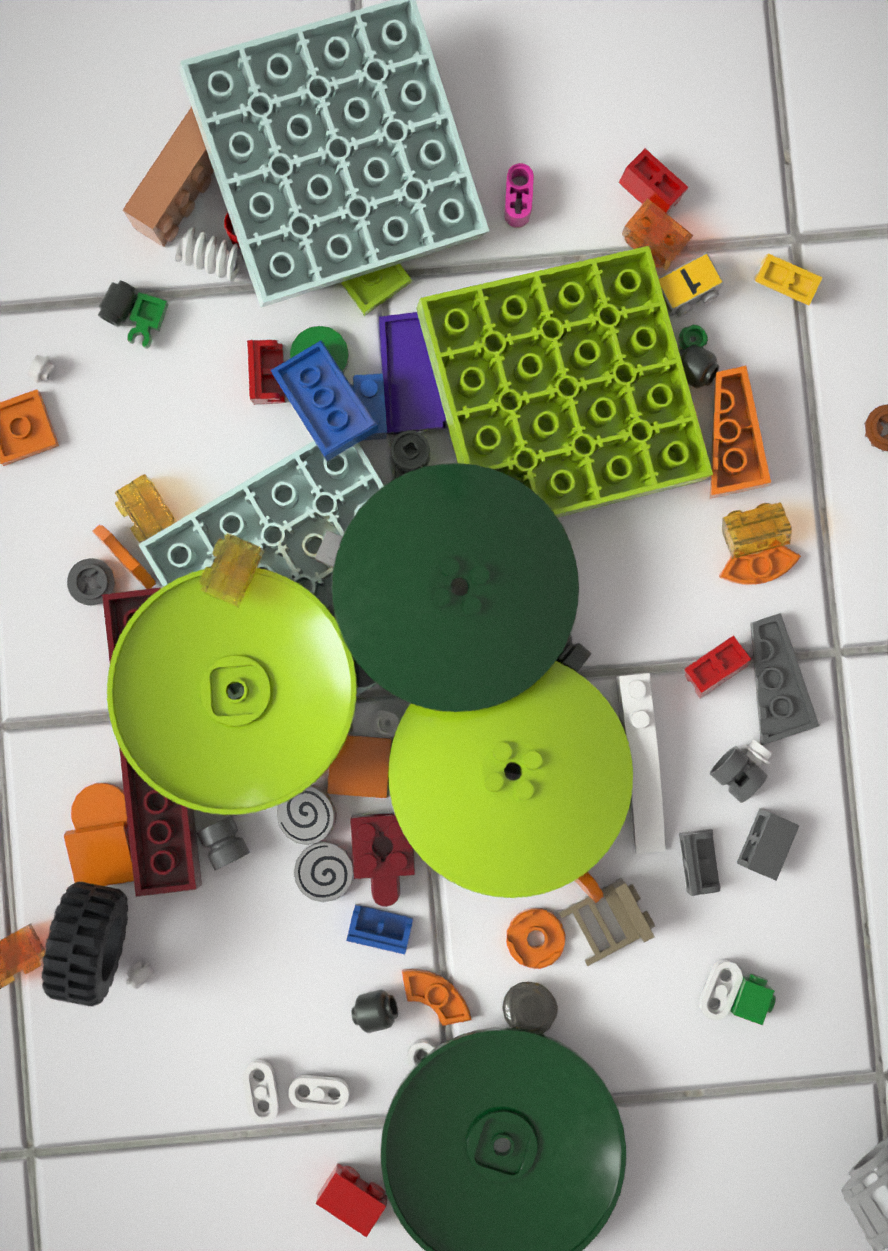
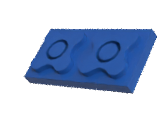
(324, 400)

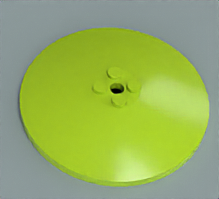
(175, 706)
(504, 832)

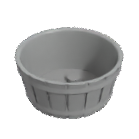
(868, 1195)

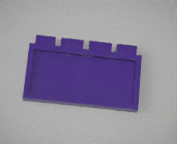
(408, 377)

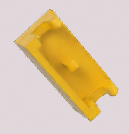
(787, 279)

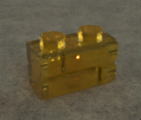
(144, 507)
(756, 529)
(231, 569)

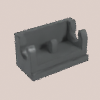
(768, 844)
(699, 862)

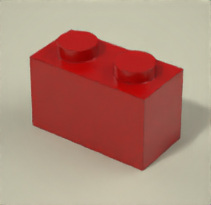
(352, 1199)

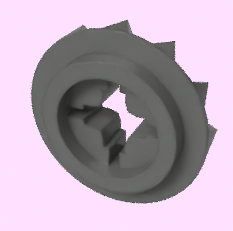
(78, 586)

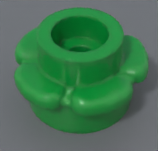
(692, 331)

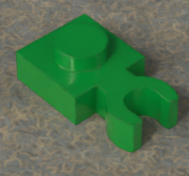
(147, 315)

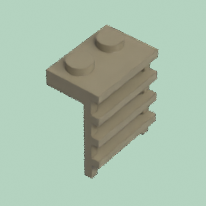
(623, 904)

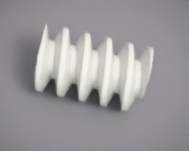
(209, 255)

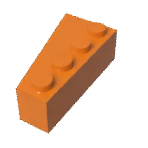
(737, 443)

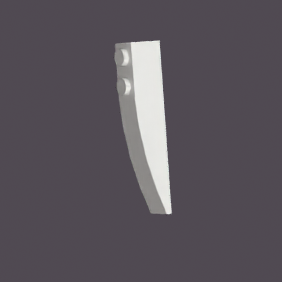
(639, 726)

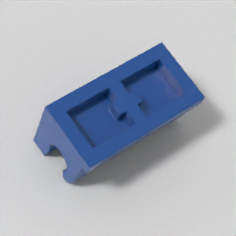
(379, 929)

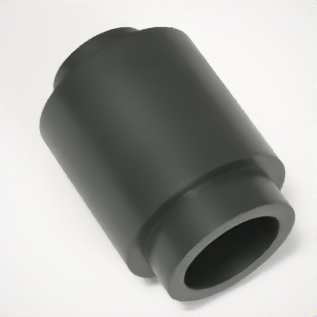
(117, 303)

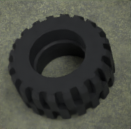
(85, 944)

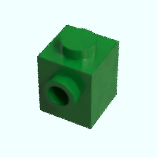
(754, 999)

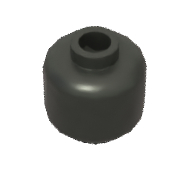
(699, 365)
(374, 1011)

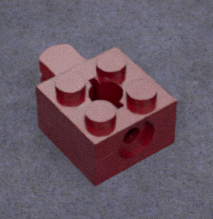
(381, 854)

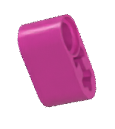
(515, 192)

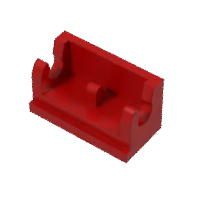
(652, 180)
(263, 357)
(717, 666)

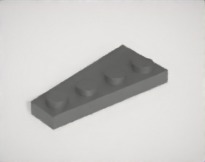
(780, 687)

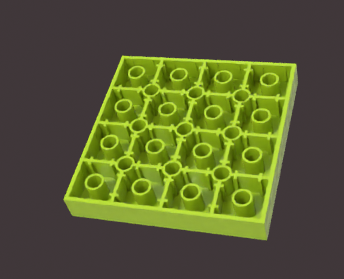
(568, 382)

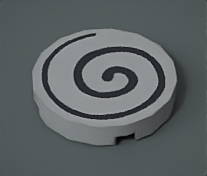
(307, 816)
(323, 871)

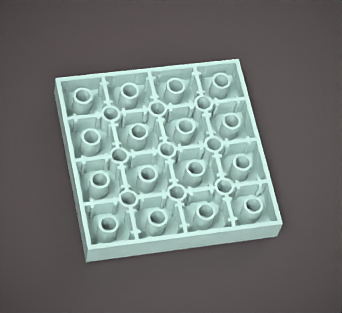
(334, 149)
(281, 512)

